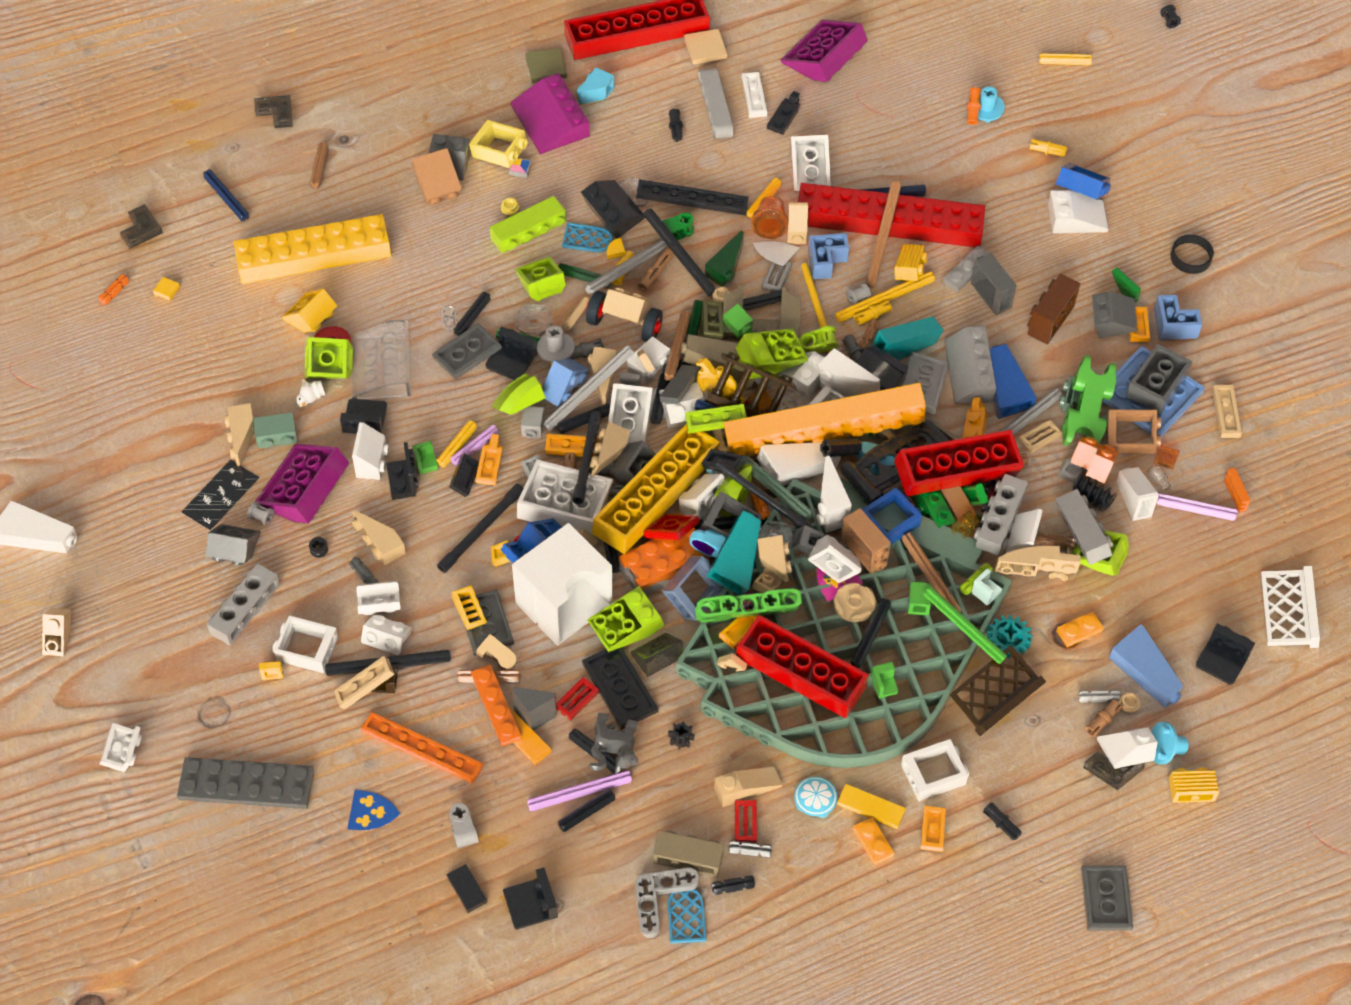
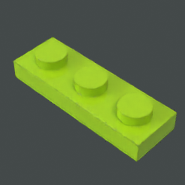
(713, 418)

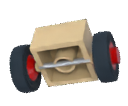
(622, 305)

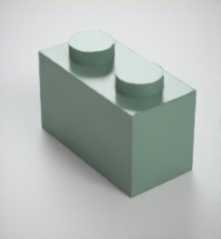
(275, 430)

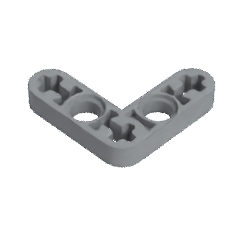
(656, 888)

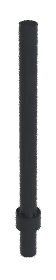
(798, 521)

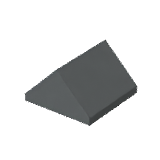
(534, 706)

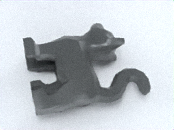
(613, 741)

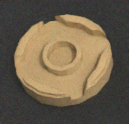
(854, 602)

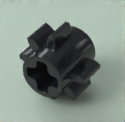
(681, 741)

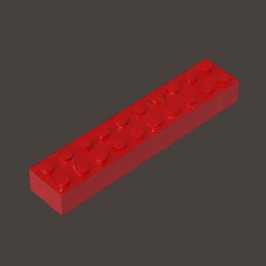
(913, 217)

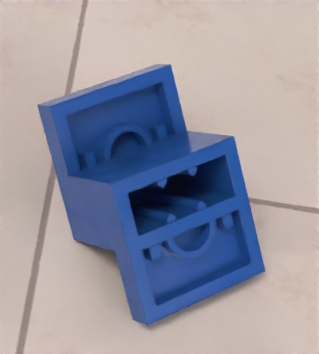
(532, 536)

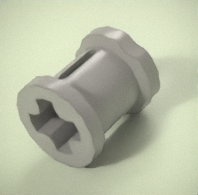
(858, 293)
(261, 513)

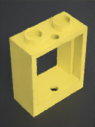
(486, 135)

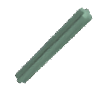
(779, 490)

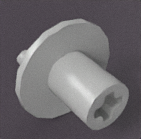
(555, 345)

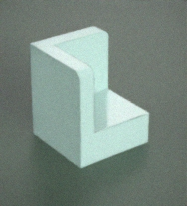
(985, 588)

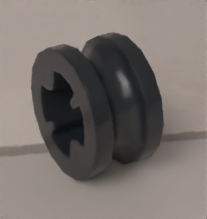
(322, 543)

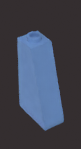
(1147, 666)

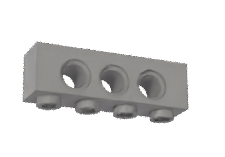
(993, 540)
(229, 630)

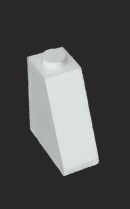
(1137, 493)

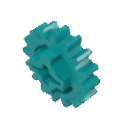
(1018, 633)

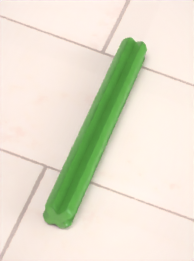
(965, 625)

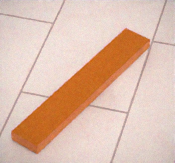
(422, 747)

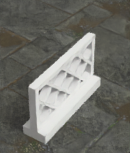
(1308, 608)

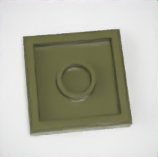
(545, 63)

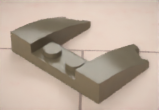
(788, 317)

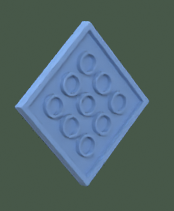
(1179, 404)

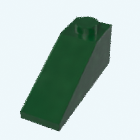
(723, 265)

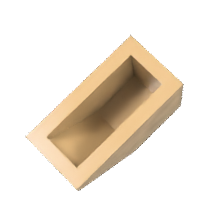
(797, 223)

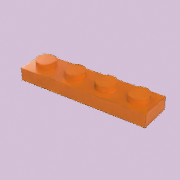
(496, 705)

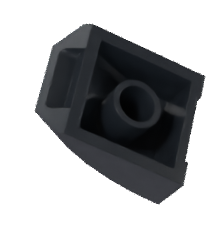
(882, 366)

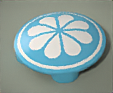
(815, 796)

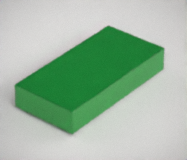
(975, 494)

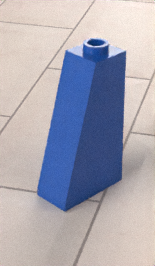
(1012, 389)

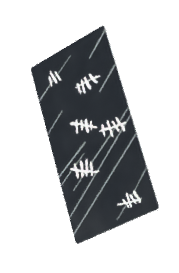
(220, 495)

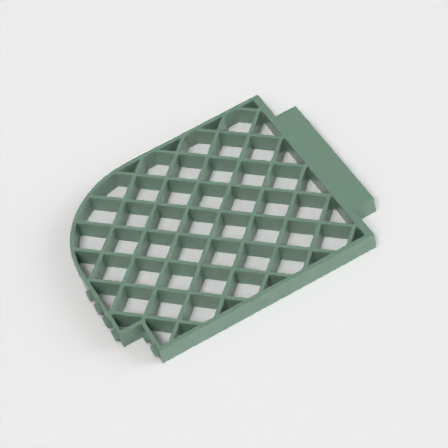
(946, 553)

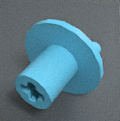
(991, 105)
(1168, 743)

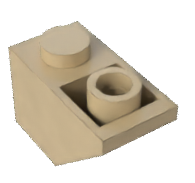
(773, 556)
(56, 631)

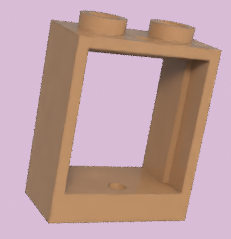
(1134, 416)
(865, 541)

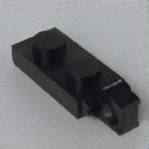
(785, 114)

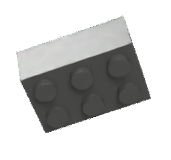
(1159, 379)

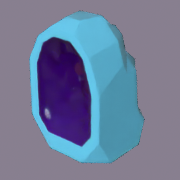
(707, 542)

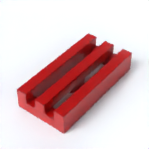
(566, 710)
(745, 803)

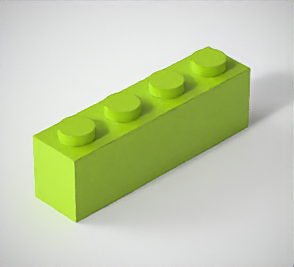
(527, 224)

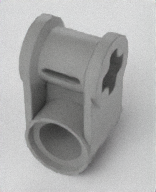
(463, 828)

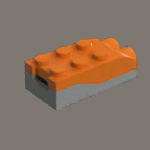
(657, 562)

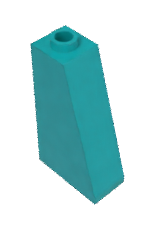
(908, 337)
(736, 557)

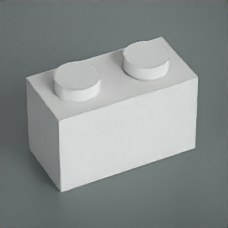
(657, 354)

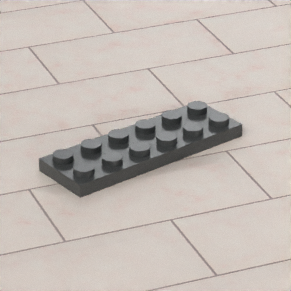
(245, 783)

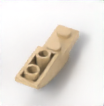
(1031, 559)

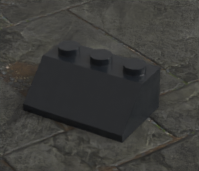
(612, 206)

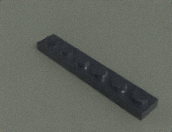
(692, 197)

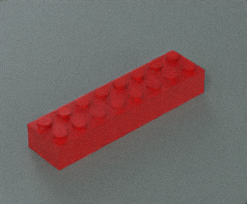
(634, 26)

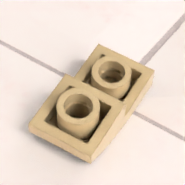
(766, 582)

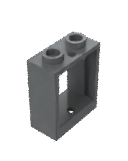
(993, 284)
(728, 504)

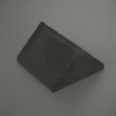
(658, 653)

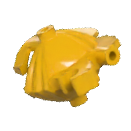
(709, 376)

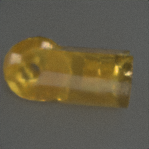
(966, 524)

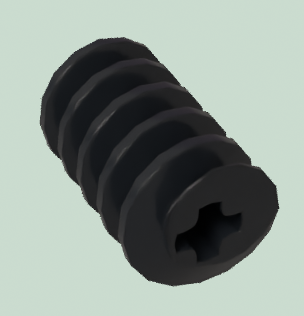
(1094, 493)

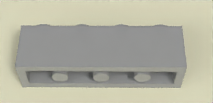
(1084, 527)

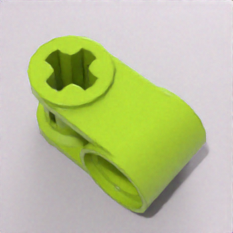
(821, 340)

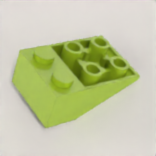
(771, 350)
(626, 620)

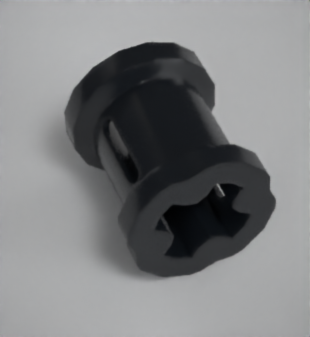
(1171, 16)

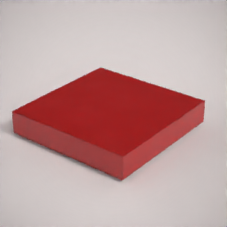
(671, 526)

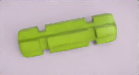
(967, 586)

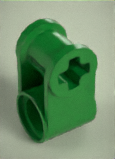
(679, 228)

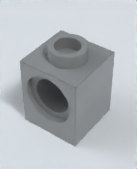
(532, 422)

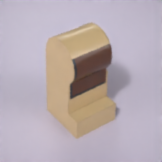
(498, 652)

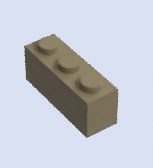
(688, 852)

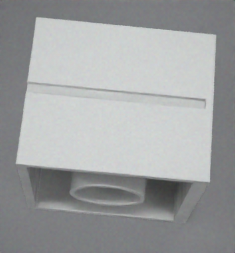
(562, 583)

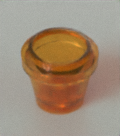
(770, 218)

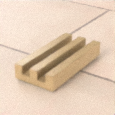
(575, 314)
(1040, 444)

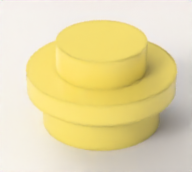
(509, 206)

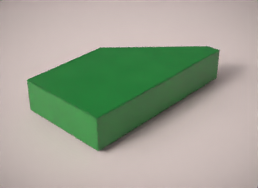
(1126, 285)

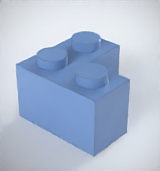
(825, 251)
(1176, 323)
(561, 380)

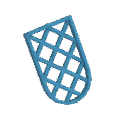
(587, 248)
(686, 924)

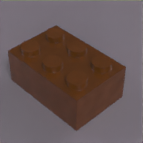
(1053, 308)

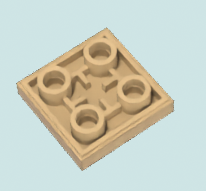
(705, 46)

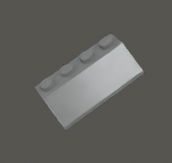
(970, 365)

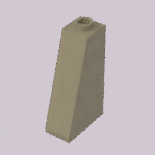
(703, 347)

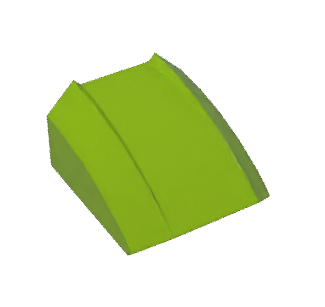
(541, 278)
(328, 358)
(519, 395)
(734, 489)
(1113, 563)

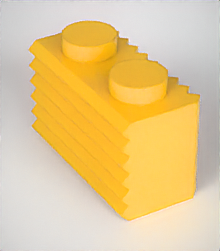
(910, 262)
(1193, 785)

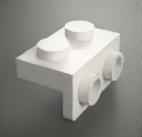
(378, 597)
(385, 634)
(120, 747)

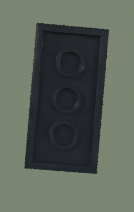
(620, 686)

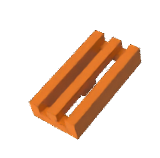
(1237, 490)

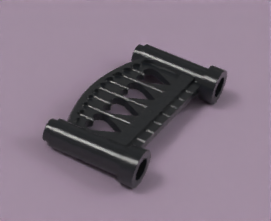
(870, 485)

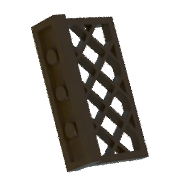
(1004, 706)

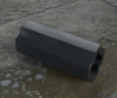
(840, 447)

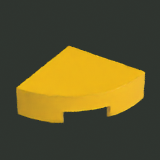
(615, 249)

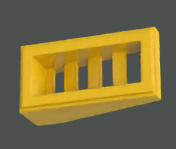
(464, 592)

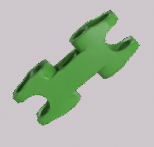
(1092, 390)
(720, 613)

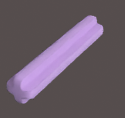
(474, 445)

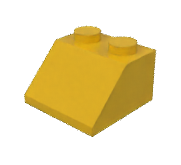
(310, 311)

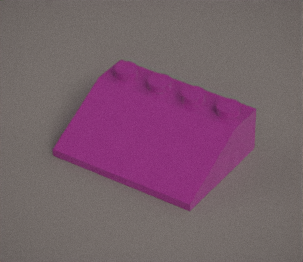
(825, 49)
(551, 114)
(303, 481)

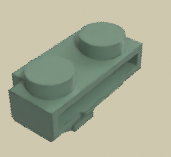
(1071, 396)

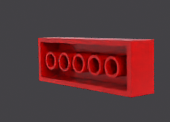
(958, 462)
(802, 666)

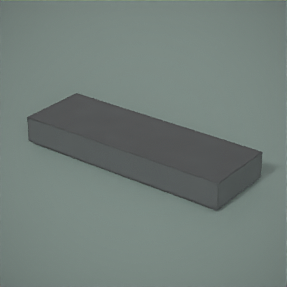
(679, 384)

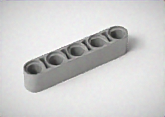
(715, 103)

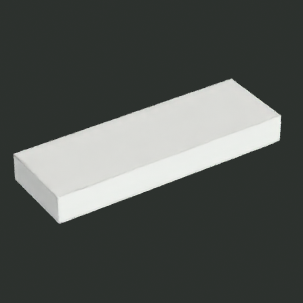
(754, 94)

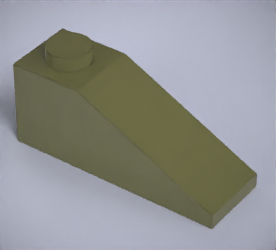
(712, 320)

